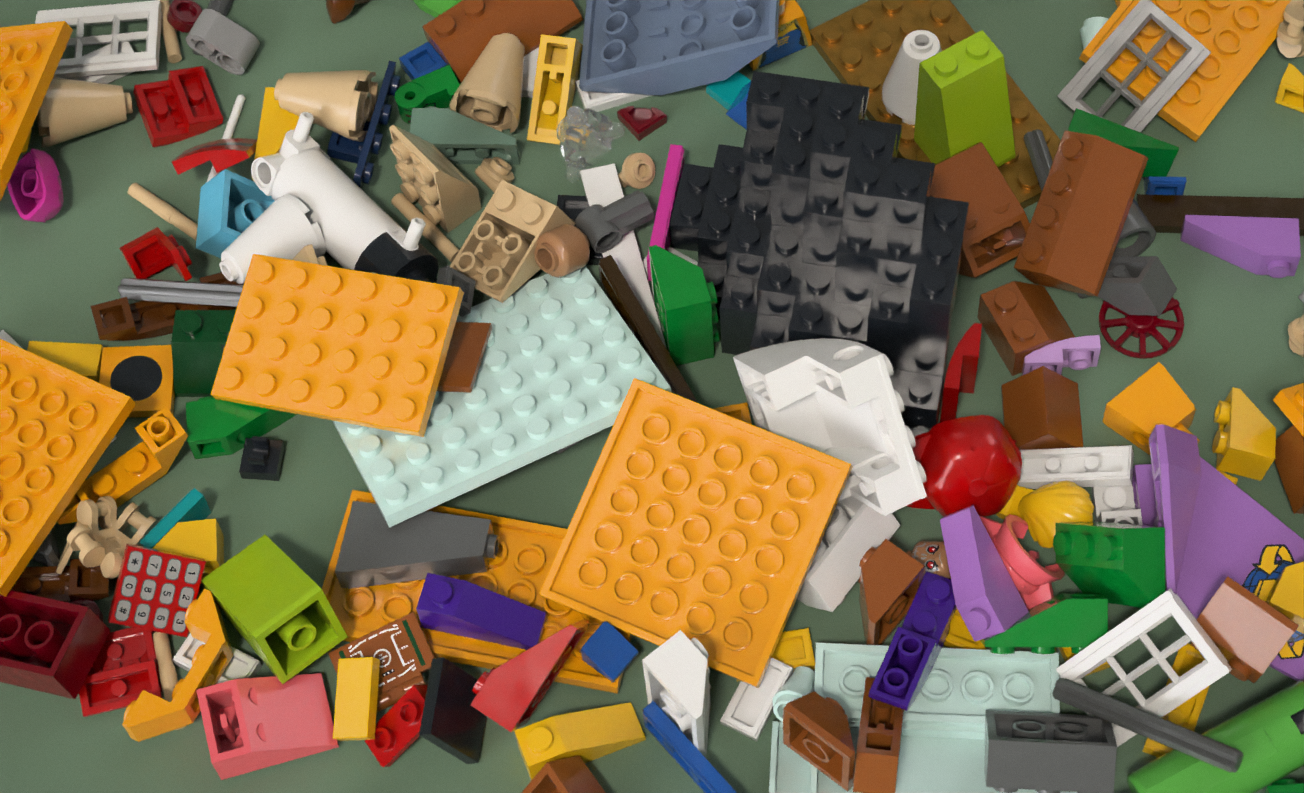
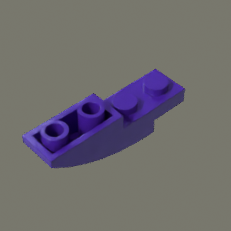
(916, 644)

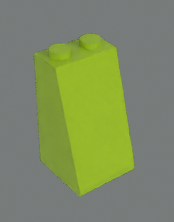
(964, 101)
(275, 608)

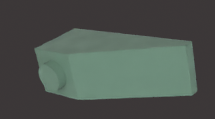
(461, 137)

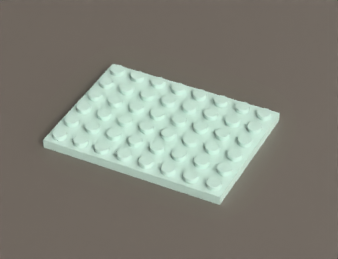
(545, 381)

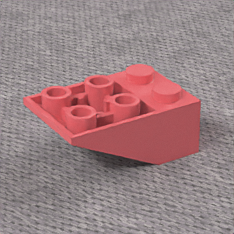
(264, 722)

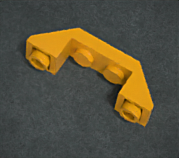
(135, 469)
(153, 715)

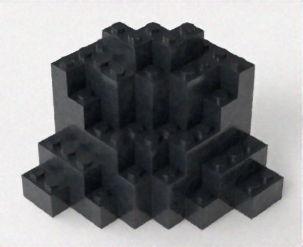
(827, 235)

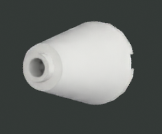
(901, 83)
(276, 233)

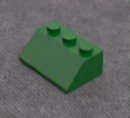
(683, 306)
(1113, 560)

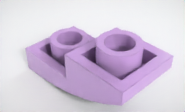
(1074, 352)

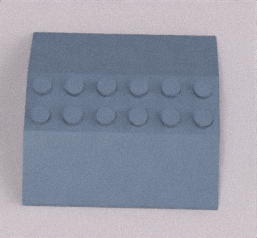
(671, 43)

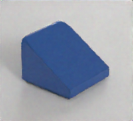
(1164, 185)
(608, 651)

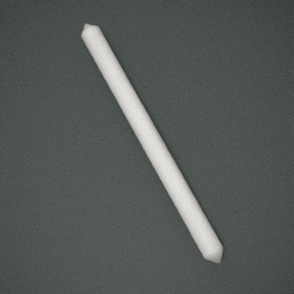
(232, 122)

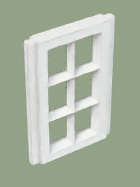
(107, 14)
(1135, 628)

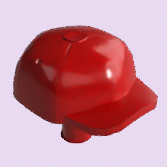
(968, 465)

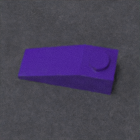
(478, 613)

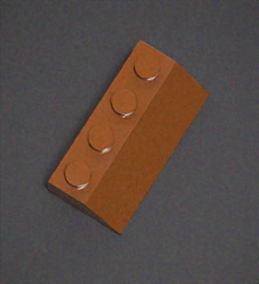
(468, 26)
(1080, 213)

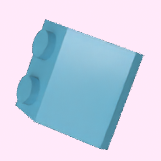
(226, 210)

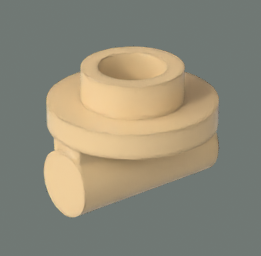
(494, 171)
(637, 171)

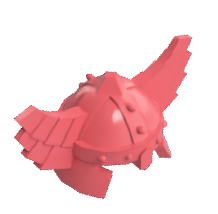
(1028, 575)

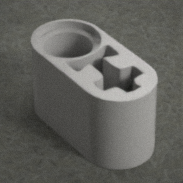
(222, 41)

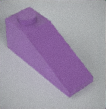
(1250, 243)
(979, 577)

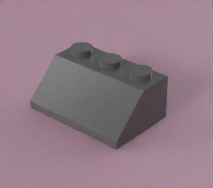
(1049, 752)

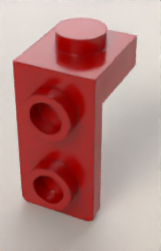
(155, 252)
(398, 726)

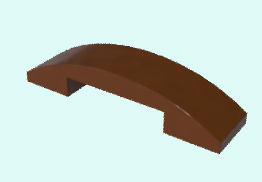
(145, 319)
(73, 584)

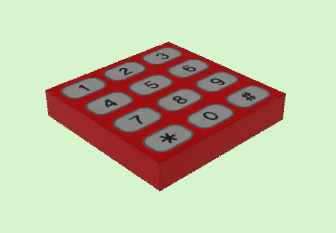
(155, 590)

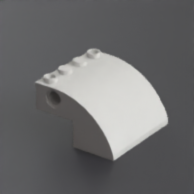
(841, 404)

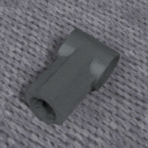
(607, 224)

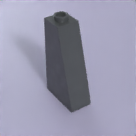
(411, 549)

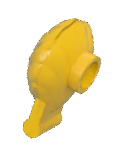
(1049, 505)

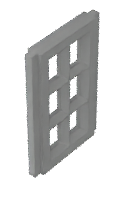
(1113, 47)

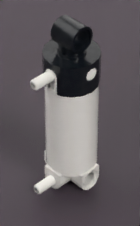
(352, 224)

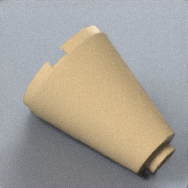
(494, 85)
(335, 99)
(80, 108)

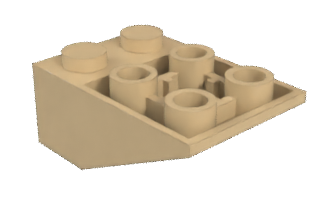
(433, 181)
(505, 239)

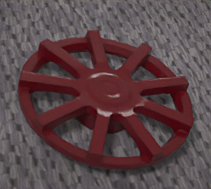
(1142, 327)

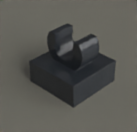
(262, 459)

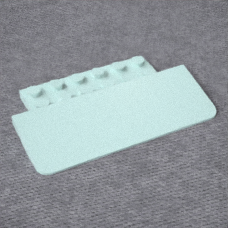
(942, 728)

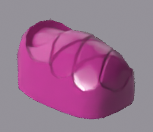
(36, 187)

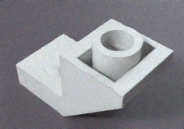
(1115, 505)

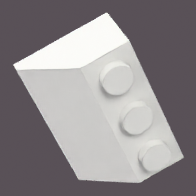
(836, 564)
(680, 686)

